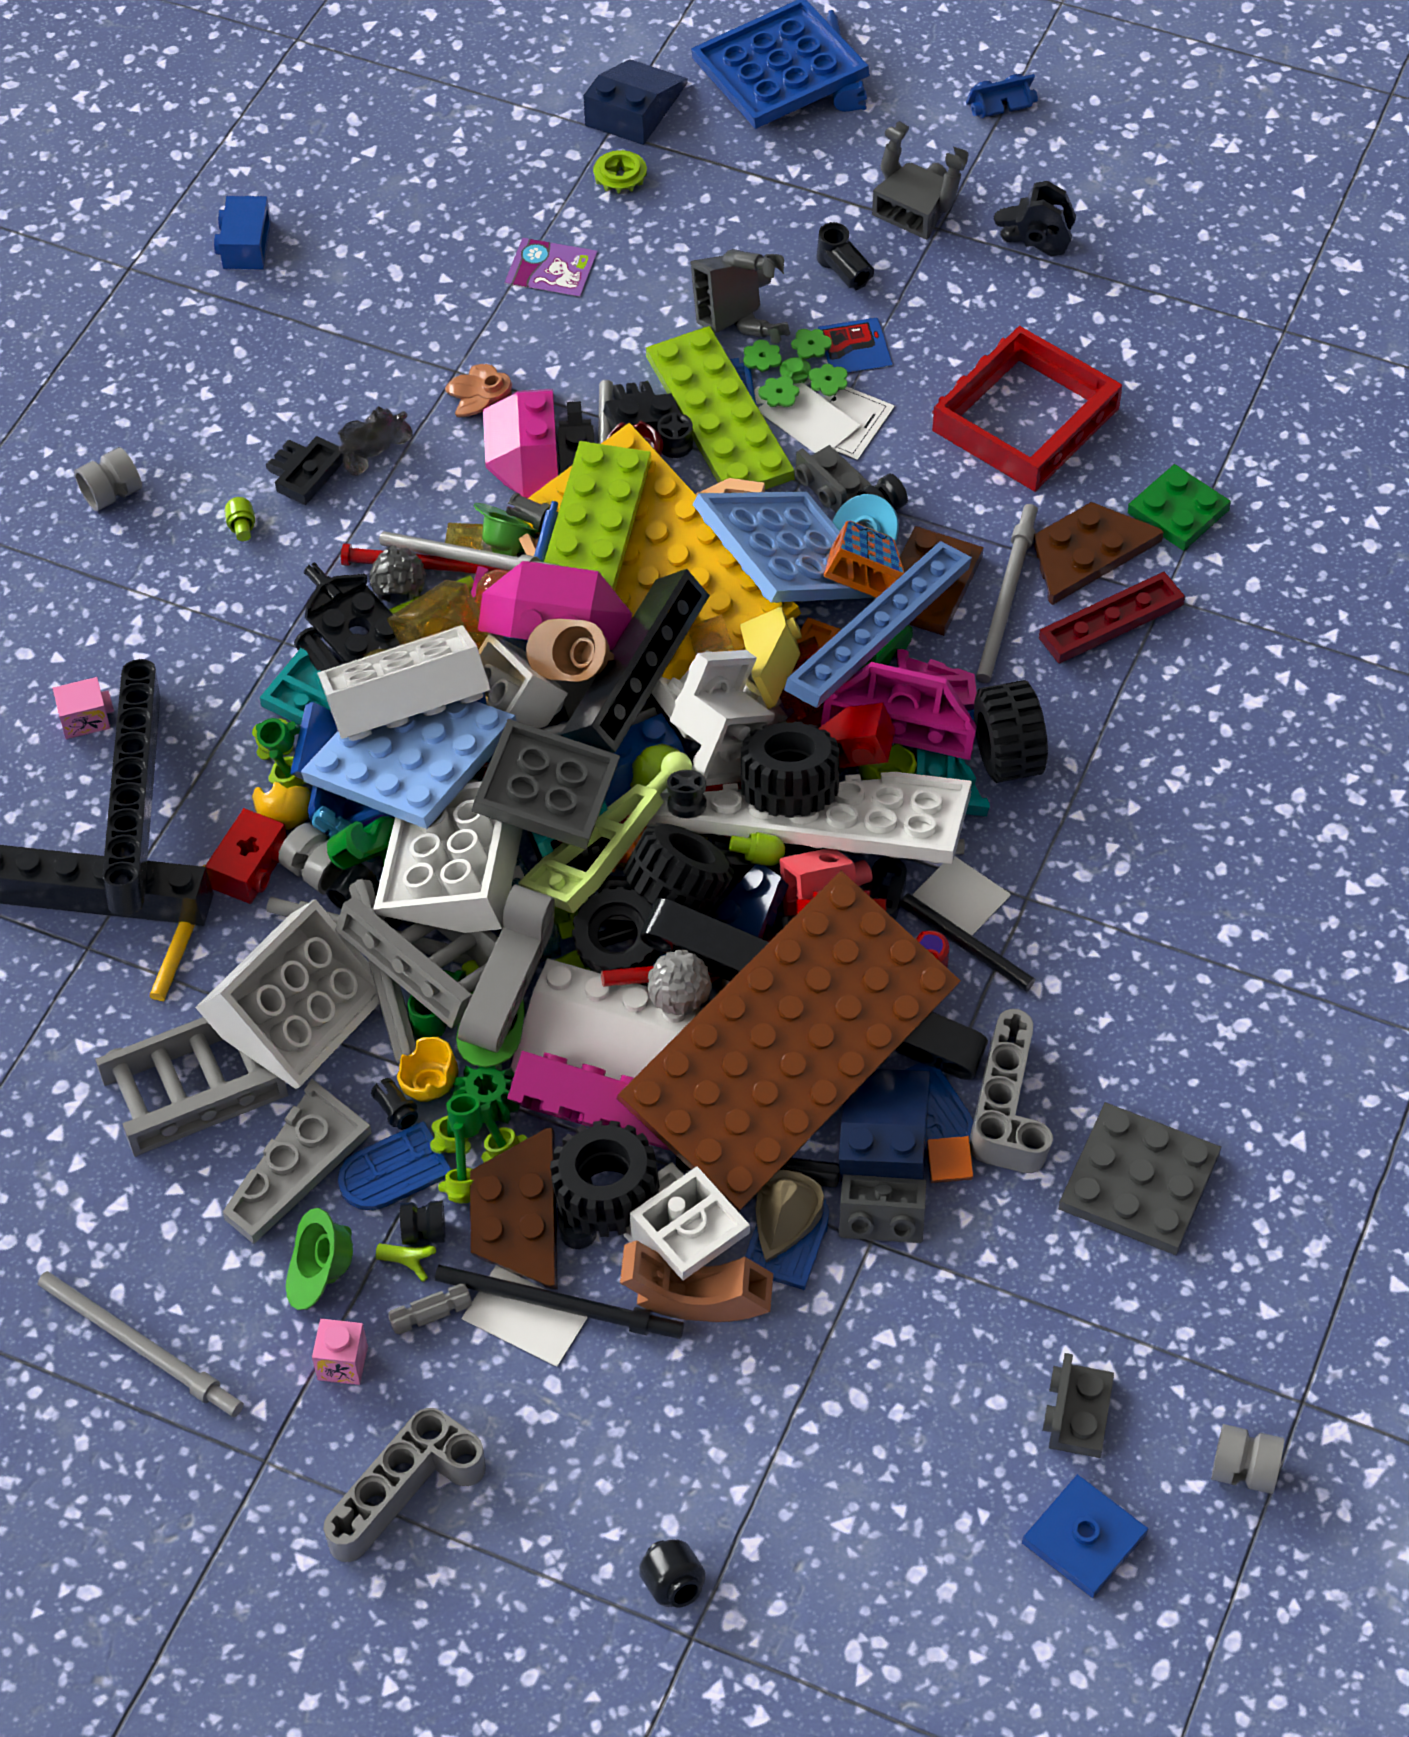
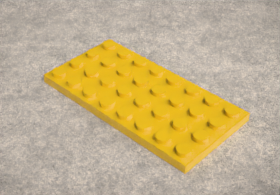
(671, 538)

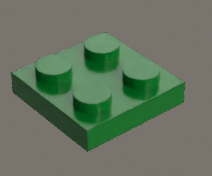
(1179, 506)

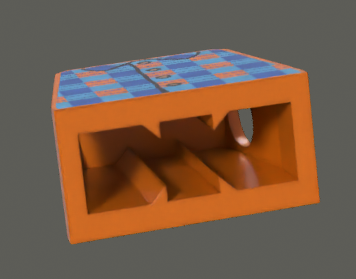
(863, 559)

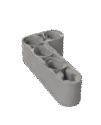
(505, 979)
(1004, 1086)
(399, 1488)

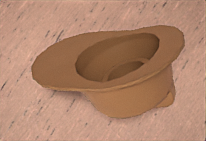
(568, 650)

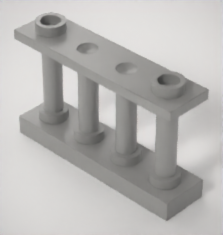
(409, 966)
(185, 1113)

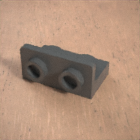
(829, 476)
(882, 1208)
(1080, 1409)

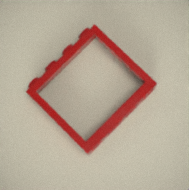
(1024, 346)

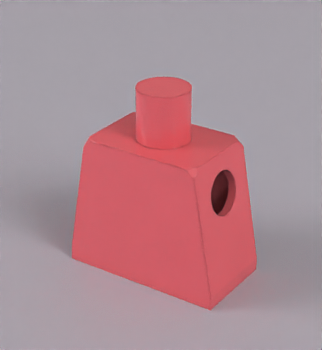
(814, 871)

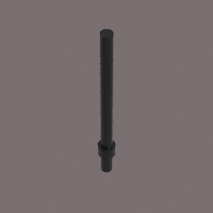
(638, 1320)

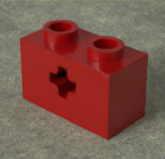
(246, 856)

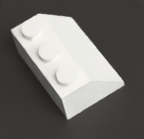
(517, 686)

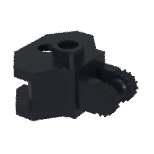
(1039, 221)

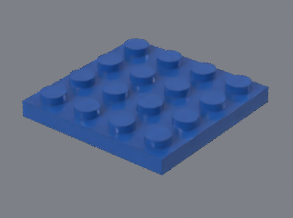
(780, 62)

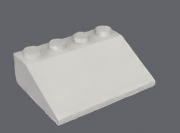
(404, 683)
(451, 872)
(294, 996)
(594, 1023)

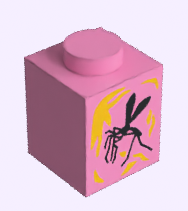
(83, 707)
(340, 1351)

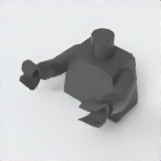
(915, 195)
(729, 292)

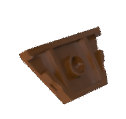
(1089, 546)
(517, 1210)

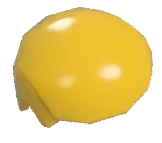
(283, 804)
(428, 1070)

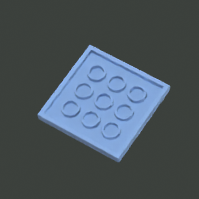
(778, 542)
(414, 766)

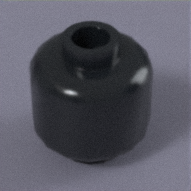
(672, 1573)

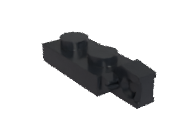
(572, 432)

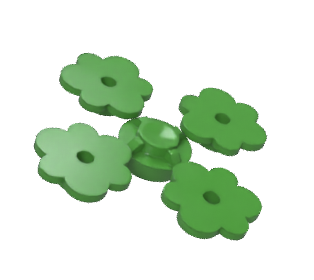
(795, 370)

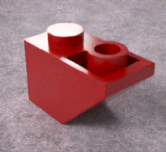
(862, 734)

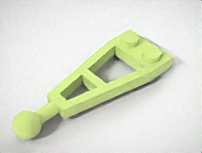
(572, 886)

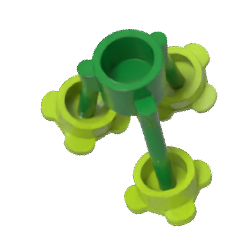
(274, 740)
(452, 1135)

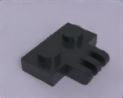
(637, 405)
(304, 469)

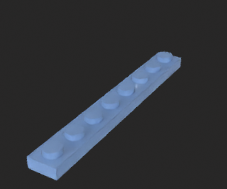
(877, 624)

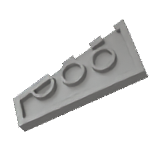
(305, 1151)

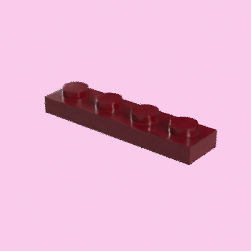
(1111, 617)

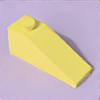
(775, 645)

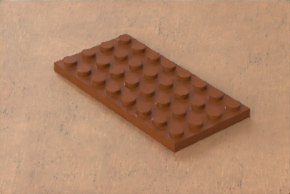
(788, 1040)

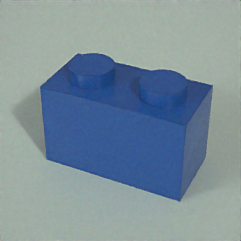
(243, 232)

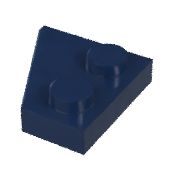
(753, 901)

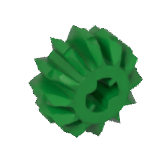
(491, 1088)

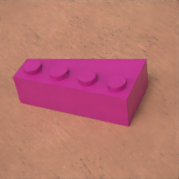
(573, 1093)

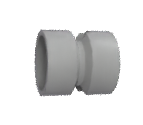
(109, 478)
(307, 857)
(1247, 1459)

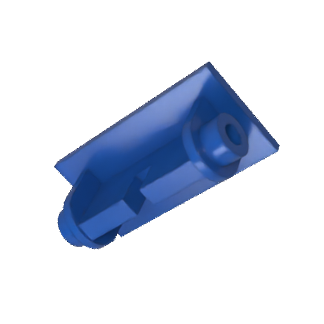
(987, 96)

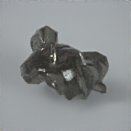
(372, 437)

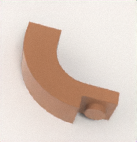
(710, 1294)

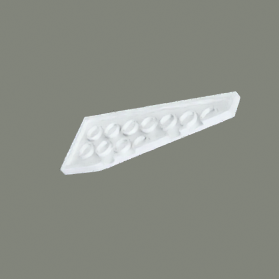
(884, 816)

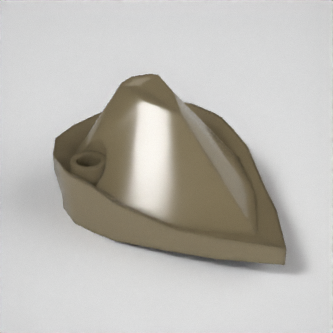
(787, 1211)

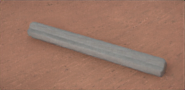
(387, 989)

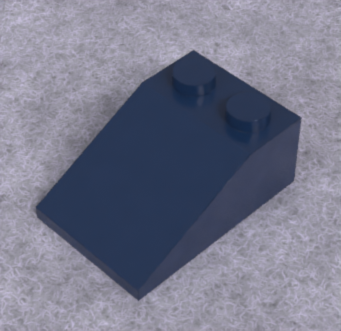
(631, 100)
(886, 1126)

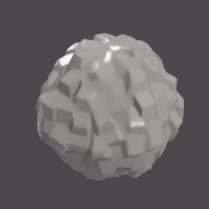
(679, 982)

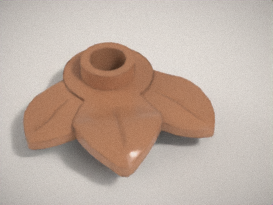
(478, 389)

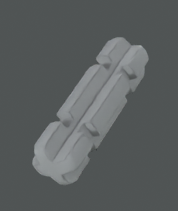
(430, 1308)

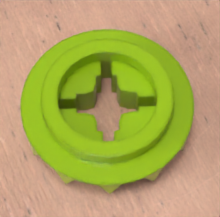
(608, 165)

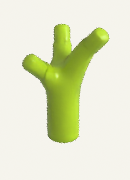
(406, 1255)

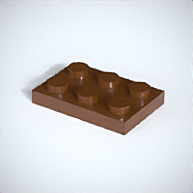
(941, 611)

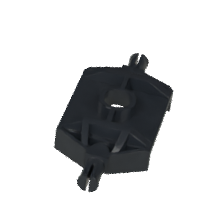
(347, 603)

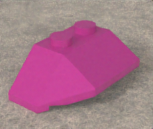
(522, 440)
(547, 592)
(919, 704)

